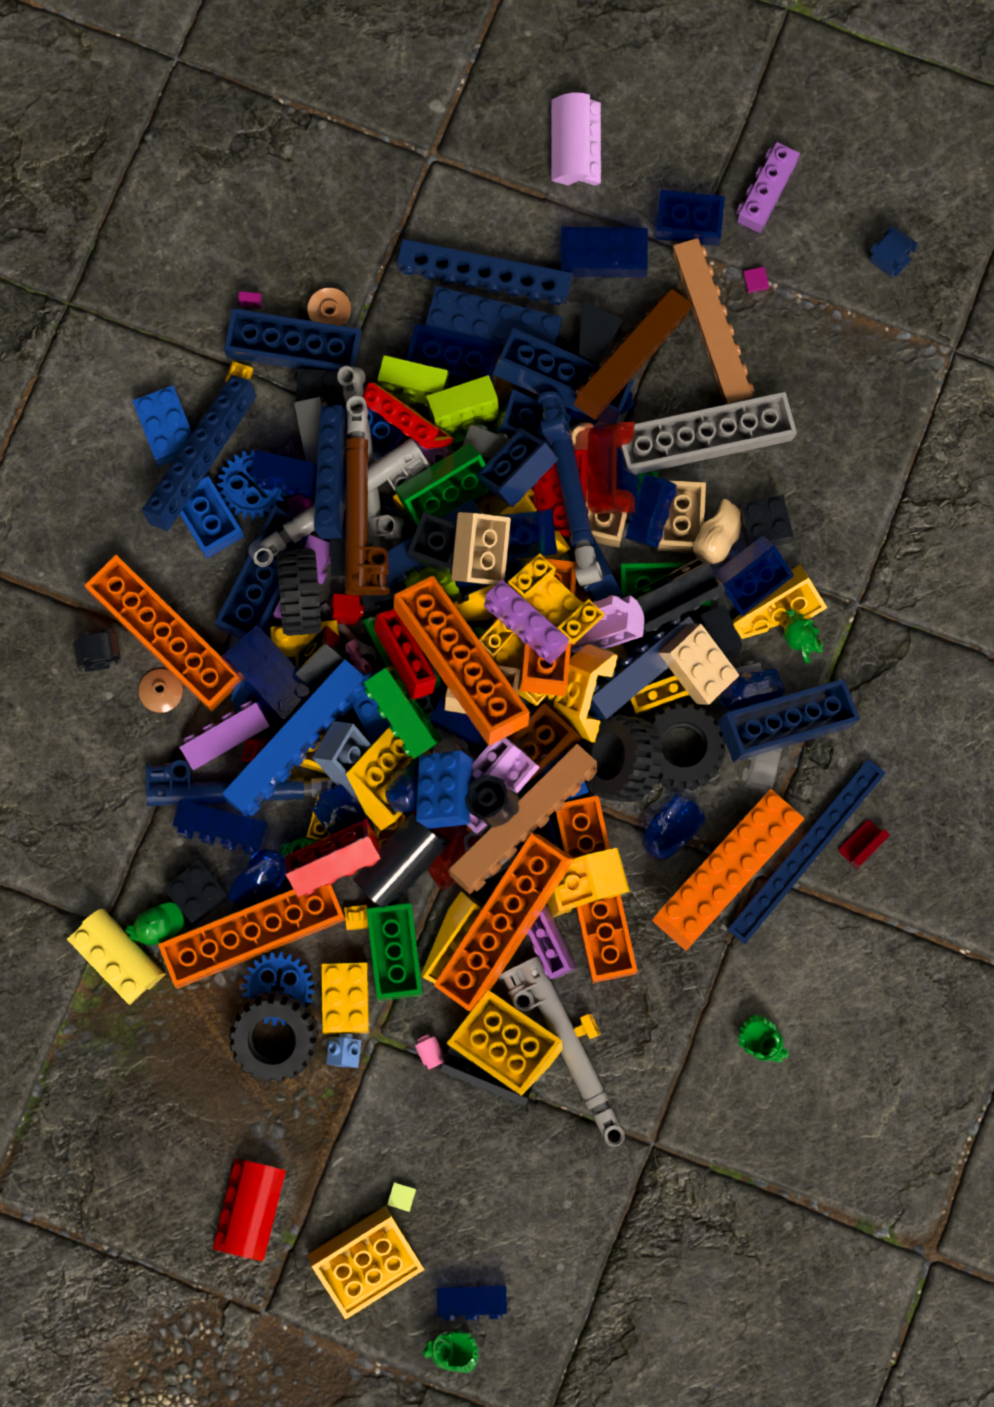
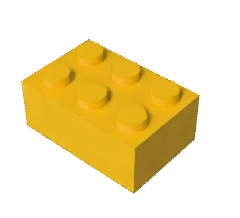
(345, 998)

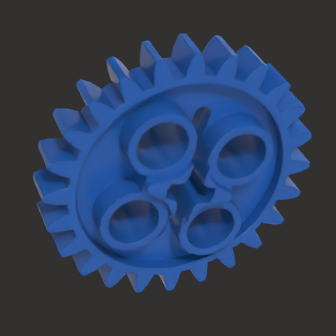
(239, 498)
(257, 985)

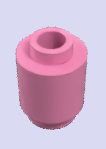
(429, 1051)

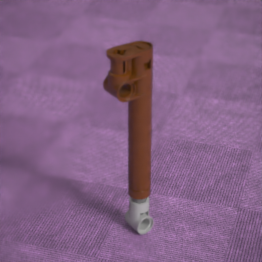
(360, 570)

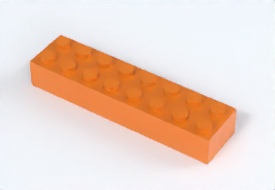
(163, 633)
(461, 660)
(728, 869)
(603, 920)
(504, 921)
(249, 934)

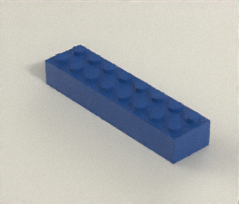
(295, 739)

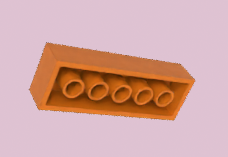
(536, 672)

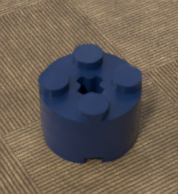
(893, 252)

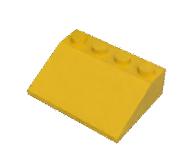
(373, 773)
(506, 1043)
(365, 1262)

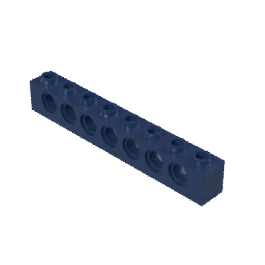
(412, 250)
(199, 453)

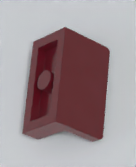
(863, 844)

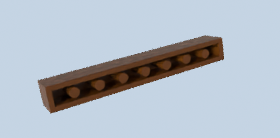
(632, 354)

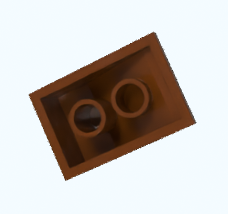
(545, 739)

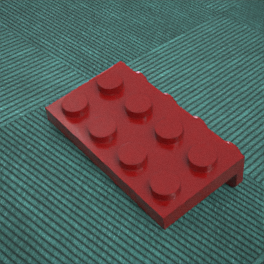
(405, 418)
(549, 495)

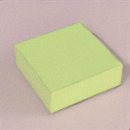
(401, 1197)

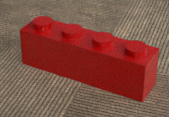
(405, 654)

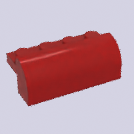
(249, 1209)

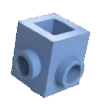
(343, 1051)

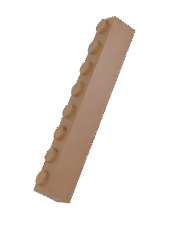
(711, 322)
(534, 811)

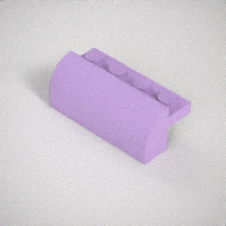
(576, 139)
(620, 624)
(506, 762)

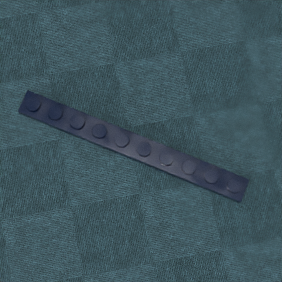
(806, 852)

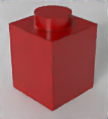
(345, 609)

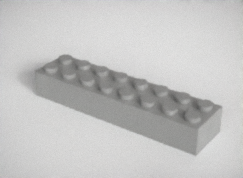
(709, 433)

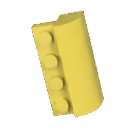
(116, 956)

